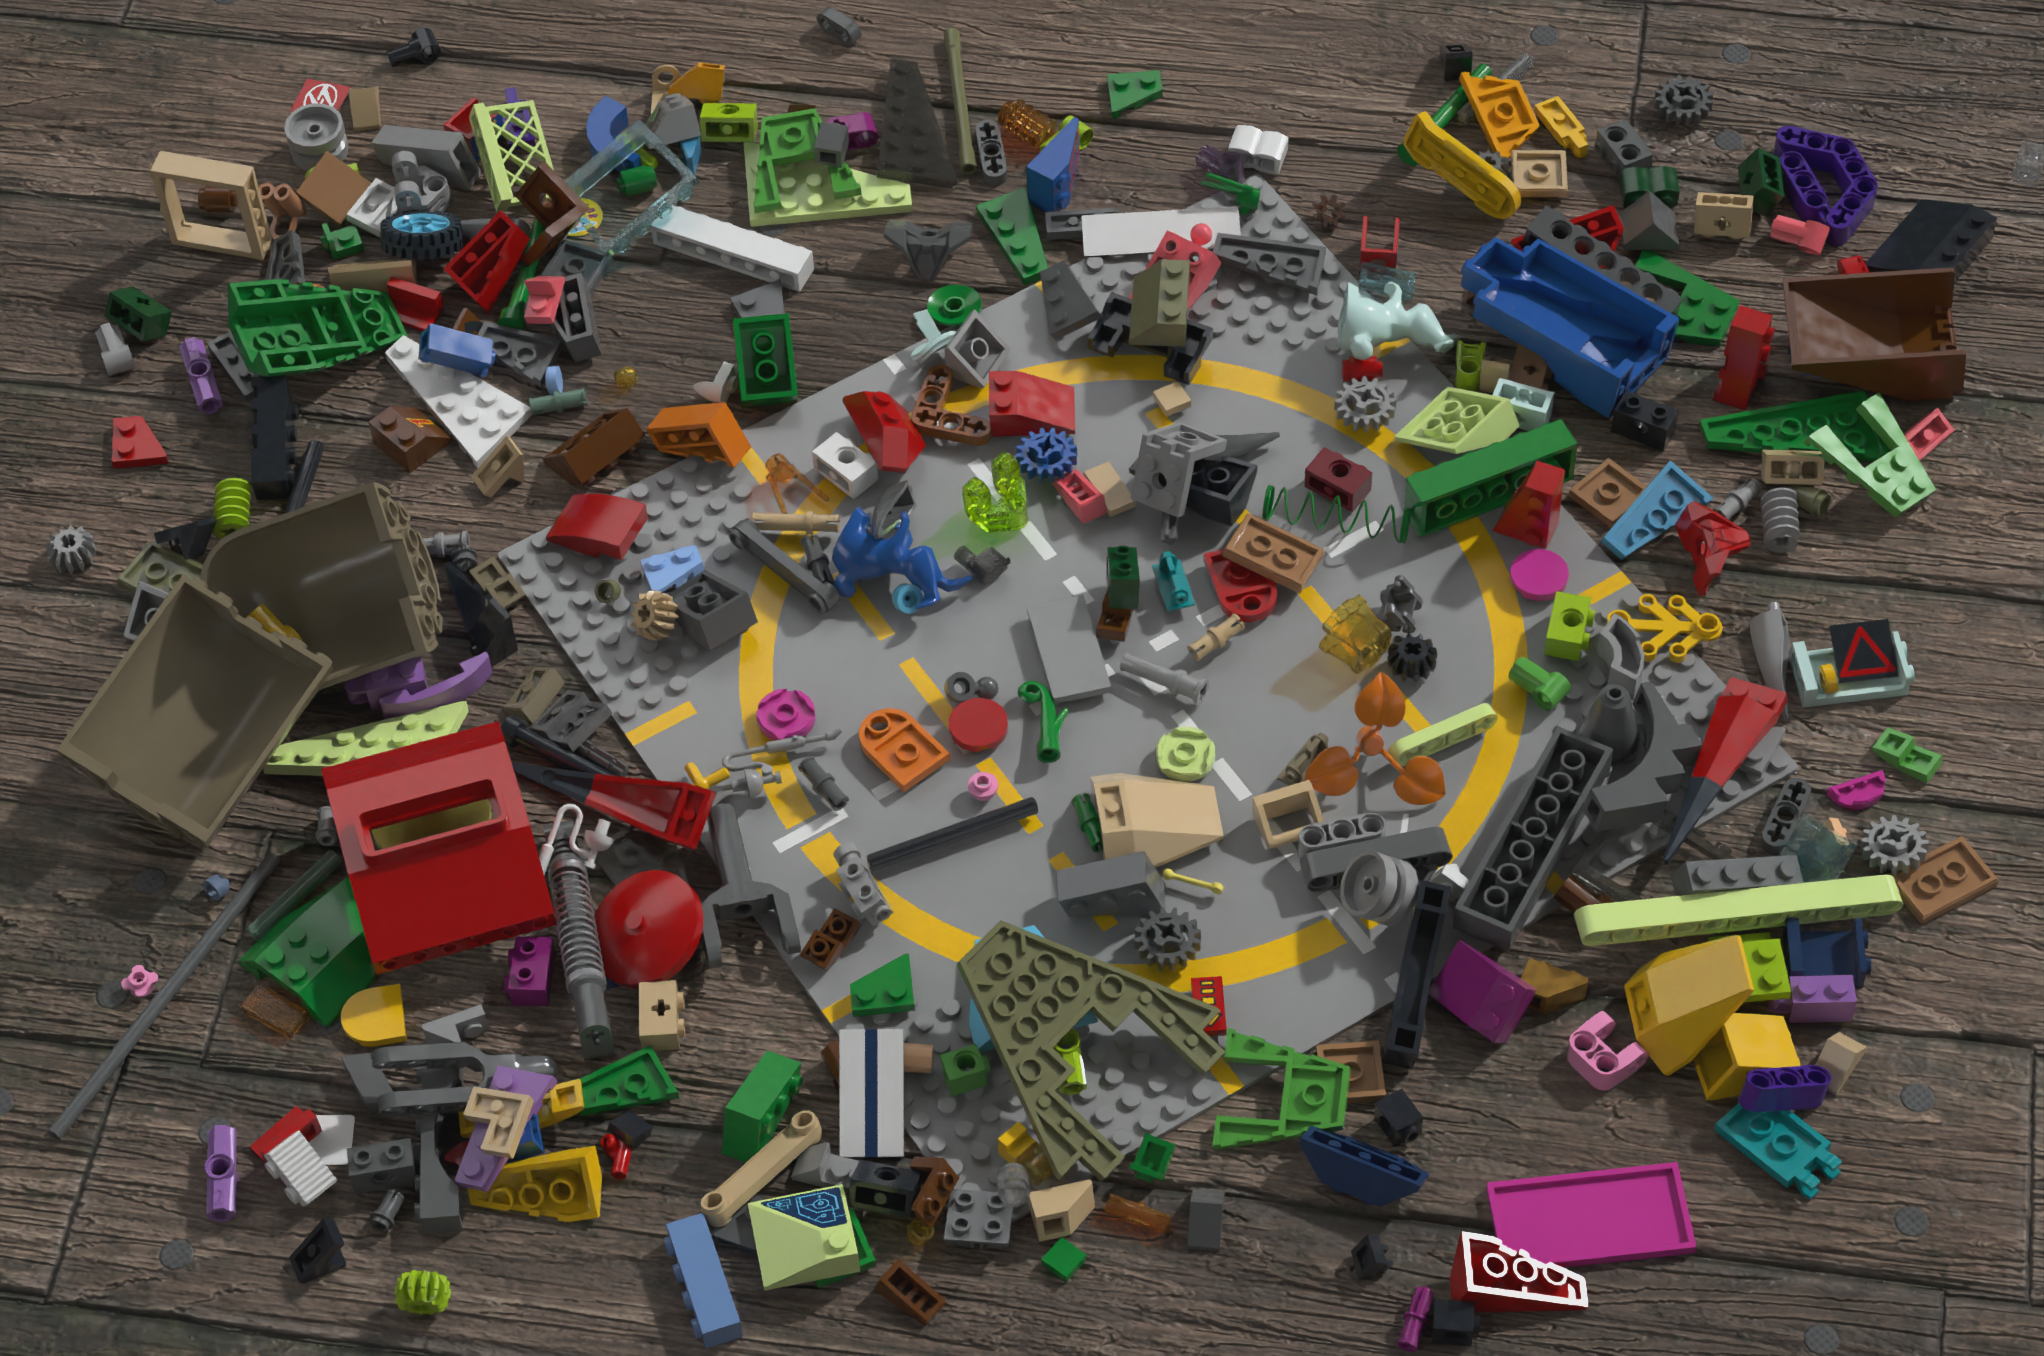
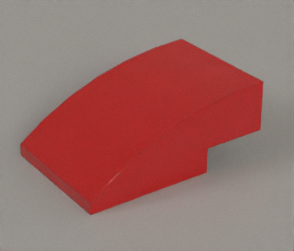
(599, 525)

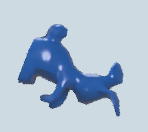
(864, 557)

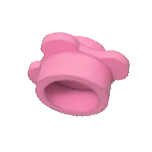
(142, 988)

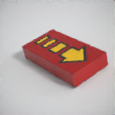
(1211, 992)

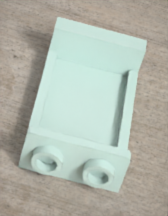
(1806, 676)

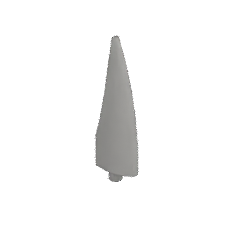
(1772, 647)

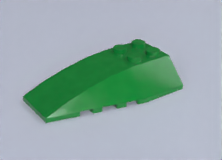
(307, 327)
(317, 953)

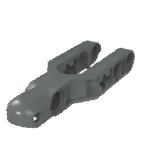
(446, 1056)

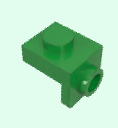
(1153, 1158)

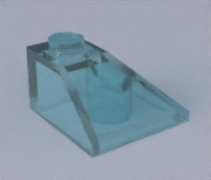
(1819, 850)

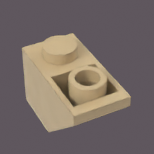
(1061, 1208)

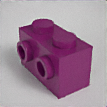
(531, 971)

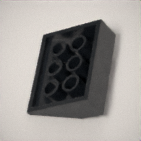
(1936, 237)

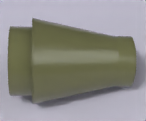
(1812, 499)

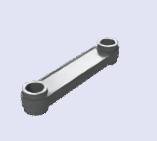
(819, 595)

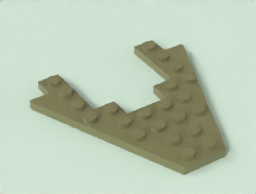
(1035, 994)

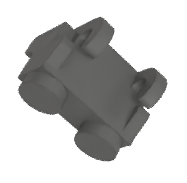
(1398, 605)

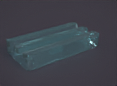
(1377, 284)

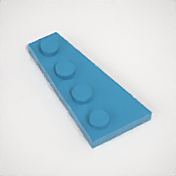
(1654, 511)

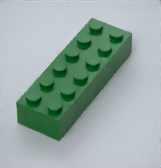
(1485, 477)

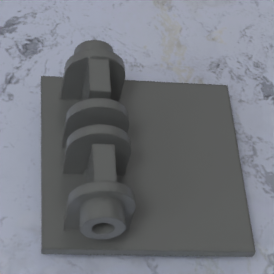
(978, 1219)

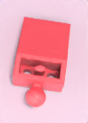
(1178, 248)

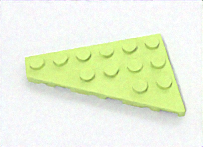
(809, 196)

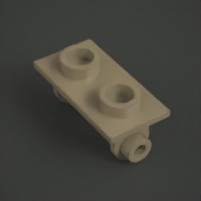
(1298, 766)

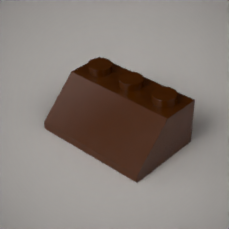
(596, 447)

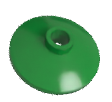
(953, 304)

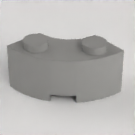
(1623, 653)

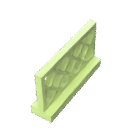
(492, 153)

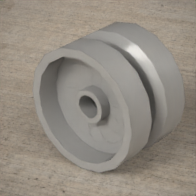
(312, 132)
(1379, 888)

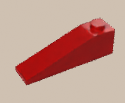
(1510, 1279)

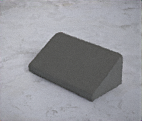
(367, 1080)

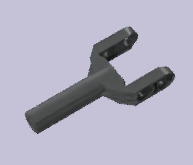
(739, 894)

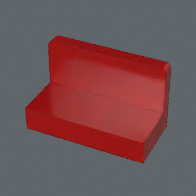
(414, 303)
(293, 1121)

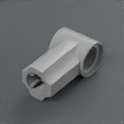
(114, 351)

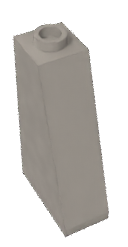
(436, 149)

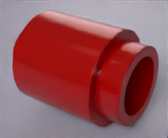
(1358, 368)

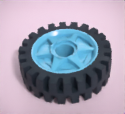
(421, 234)

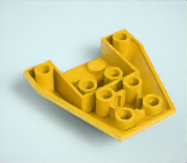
(1687, 998)

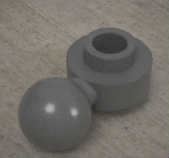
(984, 688)

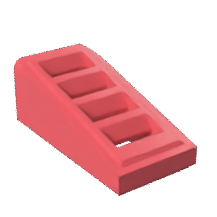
(1082, 497)

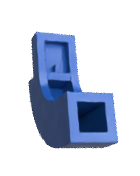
(604, 125)

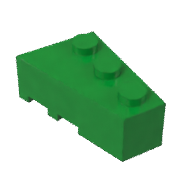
(760, 1105)

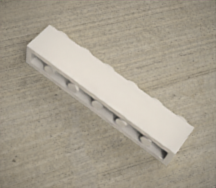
(734, 247)

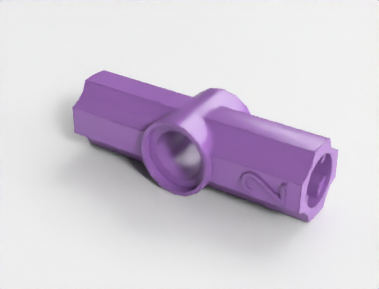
(201, 375)
(220, 1158)

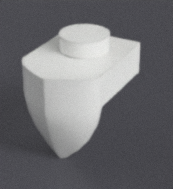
(721, 387)
(1451, 876)

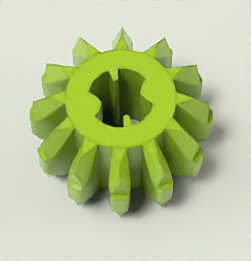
(422, 1292)

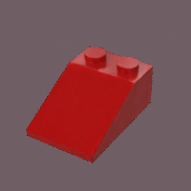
(1028, 403)

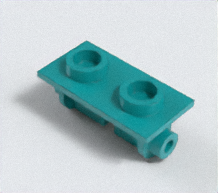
(1173, 582)

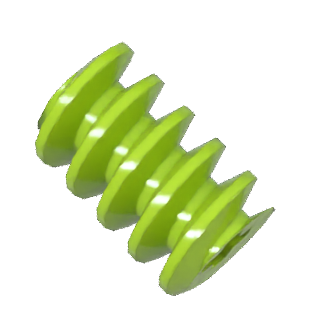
(231, 506)

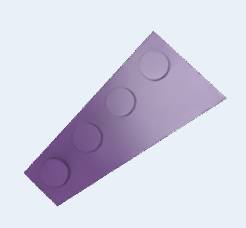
(479, 1169)

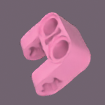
(1600, 1056)

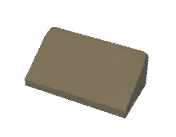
(534, 694)

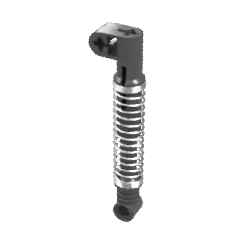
(585, 981)

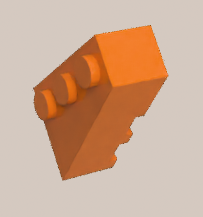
(700, 431)

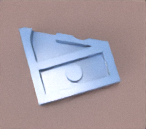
(672, 568)

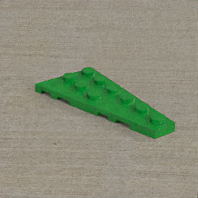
(1790, 424)

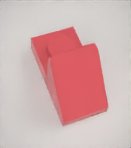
(543, 299)

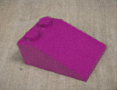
(1482, 993)

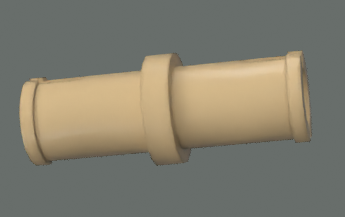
(1216, 637)

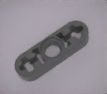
(988, 161)
(1784, 804)

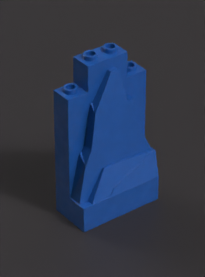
(1579, 321)

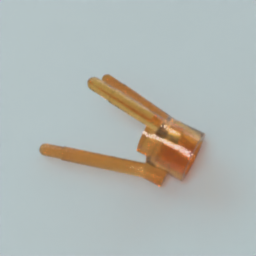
(782, 471)

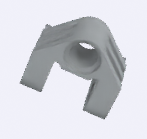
(423, 181)

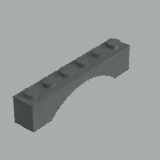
(440, 1197)

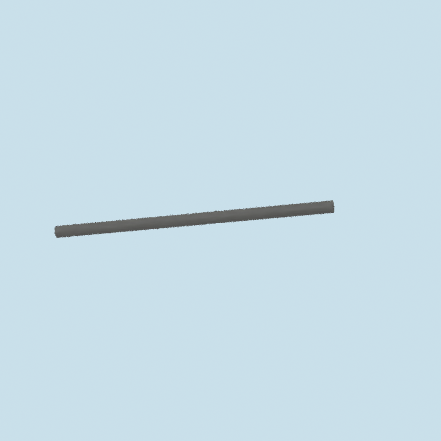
(163, 997)

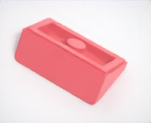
(1928, 433)

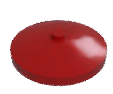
(648, 928)

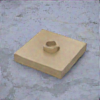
(1539, 172)

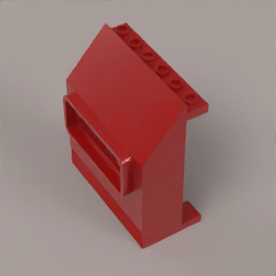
(449, 886)

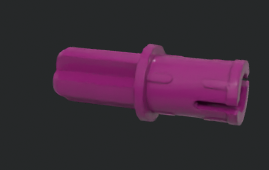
(1416, 1319)

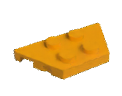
(1501, 111)

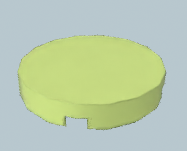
(1185, 754)

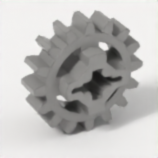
(1365, 404)
(1894, 845)

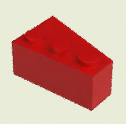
(489, 260)
(1745, 357)
(1534, 507)

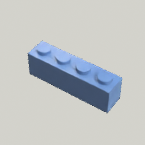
(704, 1281)

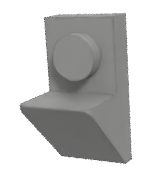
(456, 1026)
(822, 1168)

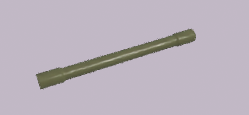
(966, 151)

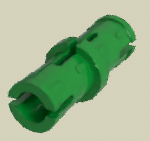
(1088, 820)

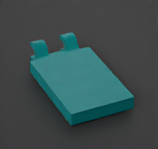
(1781, 1146)

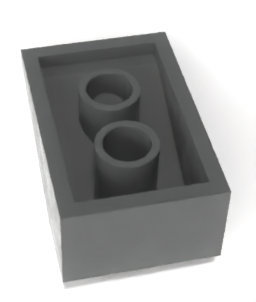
(712, 609)

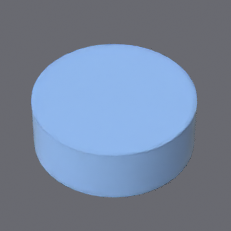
(554, 379)

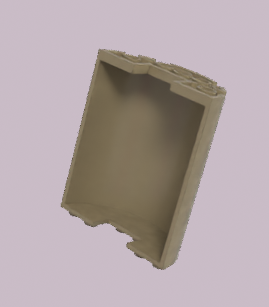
(193, 712)

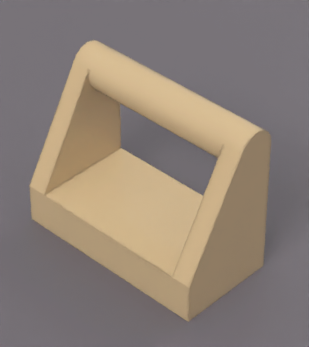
(1284, 802)

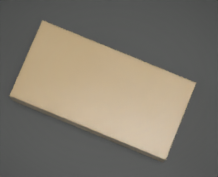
(1109, 483)

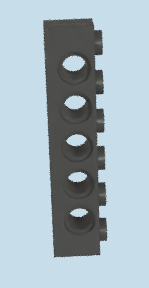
(1553, 222)

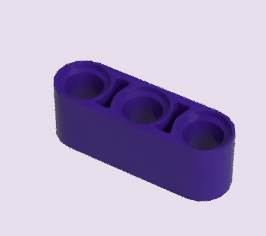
(1784, 1088)

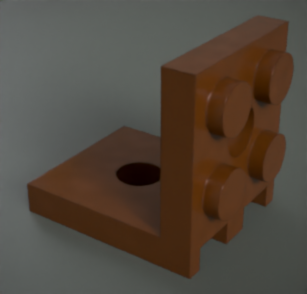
(556, 217)

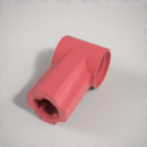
(1807, 235)

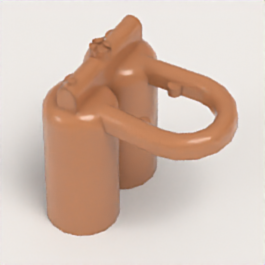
(282, 202)

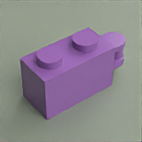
(387, 681)
(1817, 999)

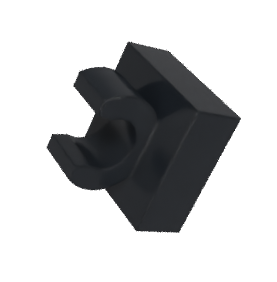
(1370, 1257)

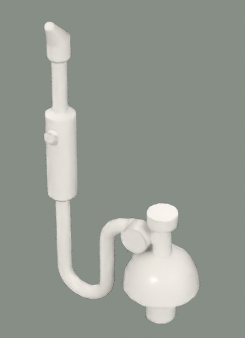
(595, 840)

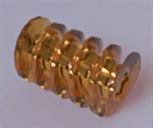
(1027, 122)

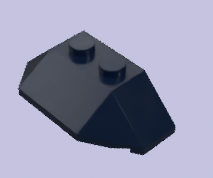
(1360, 1168)

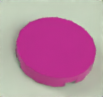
(1539, 574)
(785, 714)

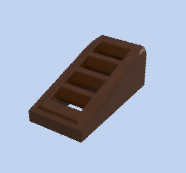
(908, 1277)

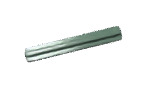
(294, 895)

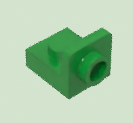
(341, 242)

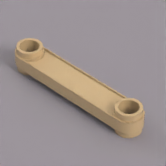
(761, 1169)

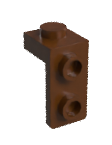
(938, 1184)

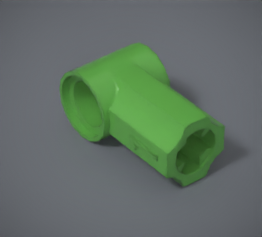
(1545, 688)

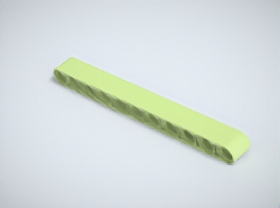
(1737, 910)

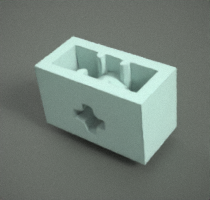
(1530, 404)

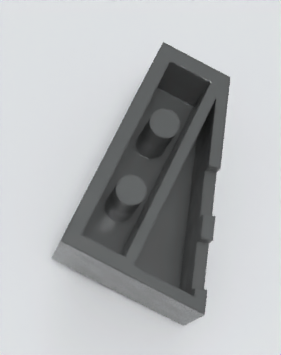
(576, 320)
(1111, 887)

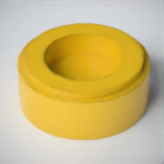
(1828, 678)

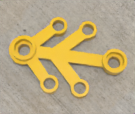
(1670, 626)

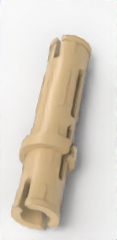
(797, 522)

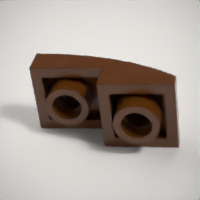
(832, 939)

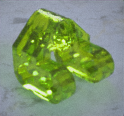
(1012, 508)

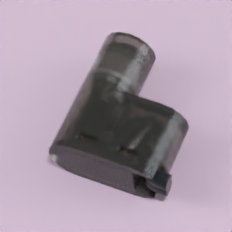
(985, 566)

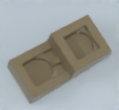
(497, 583)

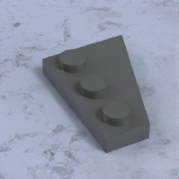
(286, 259)
(759, 301)

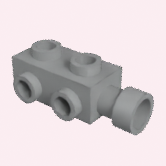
(860, 884)

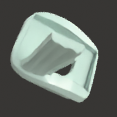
(935, 339)

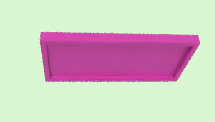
(1594, 1215)

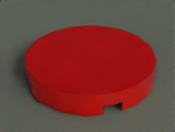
(978, 724)

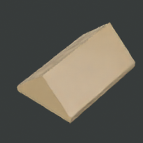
(372, 274)

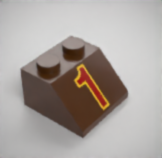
(407, 436)

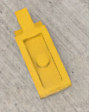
(1563, 125)

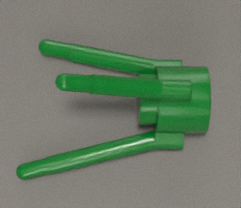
(1246, 195)

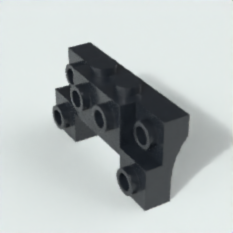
(1115, 329)

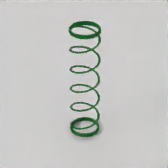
(1268, 512)

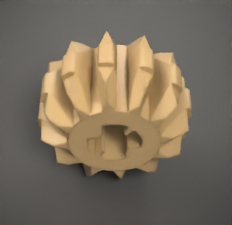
(654, 615)

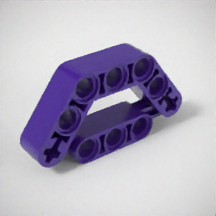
(1807, 149)

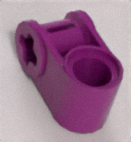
(861, 129)

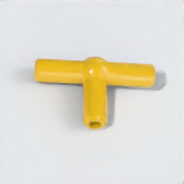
(710, 780)

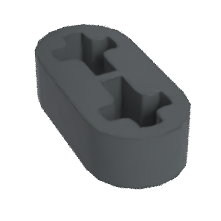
(839, 26)

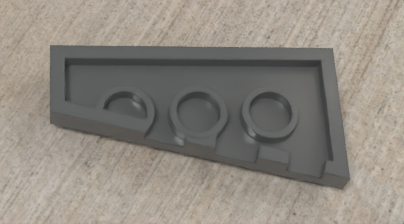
(1276, 260)

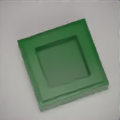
(1064, 1259)

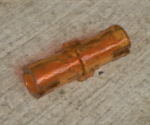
(1138, 1213)

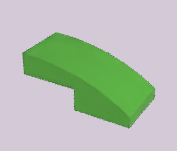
(1903, 754)

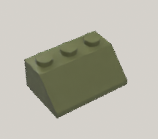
(1160, 304)

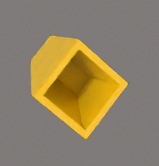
(1741, 1046)

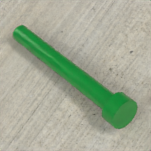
(1447, 110)
(514, 314)

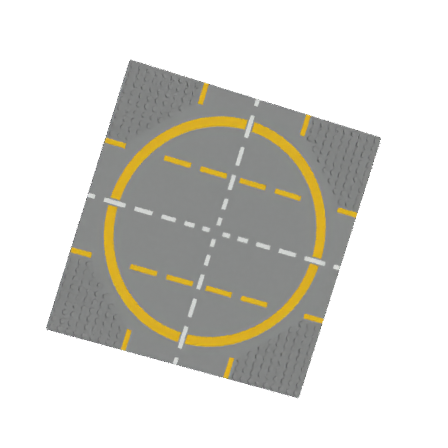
(1286, 955)

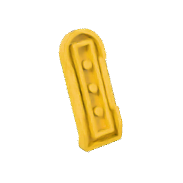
(1461, 167)

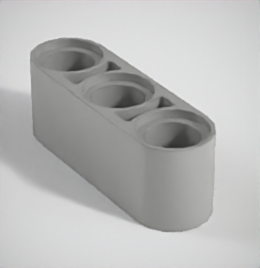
(1352, 828)

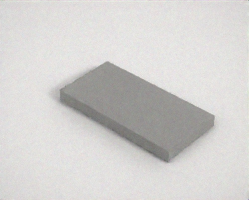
(1068, 649)

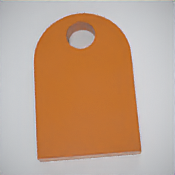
(902, 749)

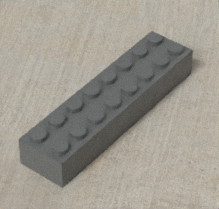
(1532, 839)

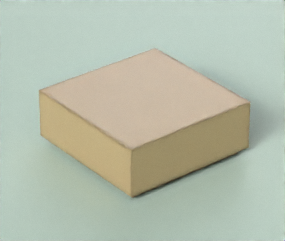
(1172, 398)

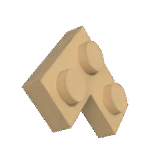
(505, 1115)

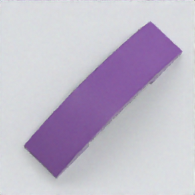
(455, 689)

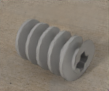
(1780, 520)

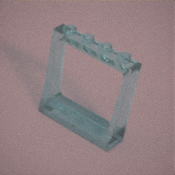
(609, 159)

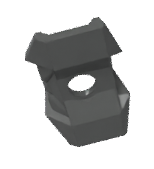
(927, 247)

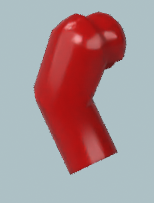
(619, 1153)

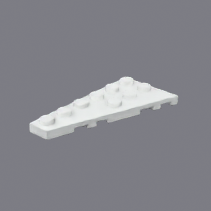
(461, 402)

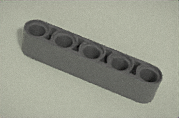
(1326, 867)

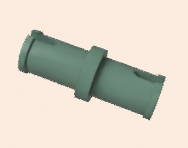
(558, 401)

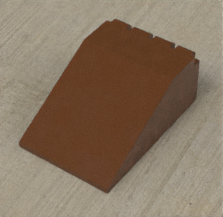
(1877, 331)

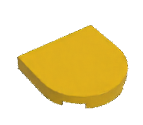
(375, 1016)

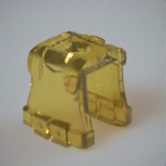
(1355, 635)

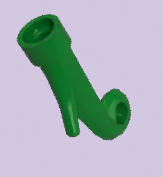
(1048, 745)

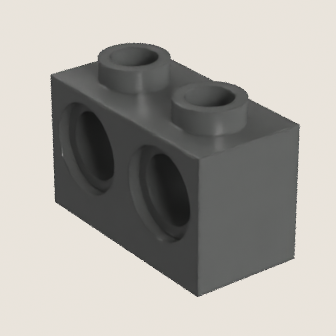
(1622, 148)

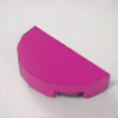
(1859, 792)

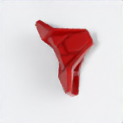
(1720, 537)

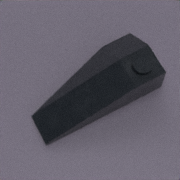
(484, 619)

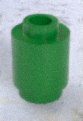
(636, 180)

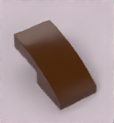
(1113, 622)

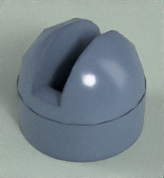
(216, 886)

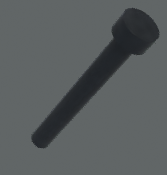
(516, 733)

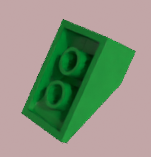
(765, 360)

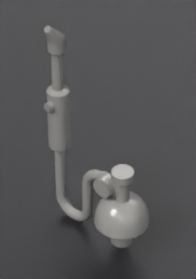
(753, 780)

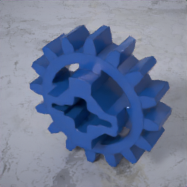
(1046, 455)

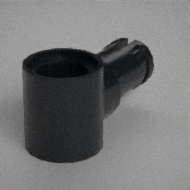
(421, 46)

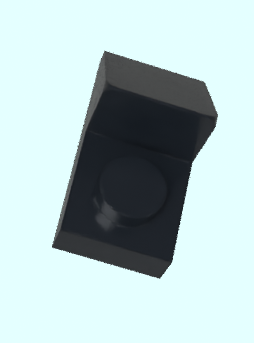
(1456, 59)
(191, 536)
(319, 1252)

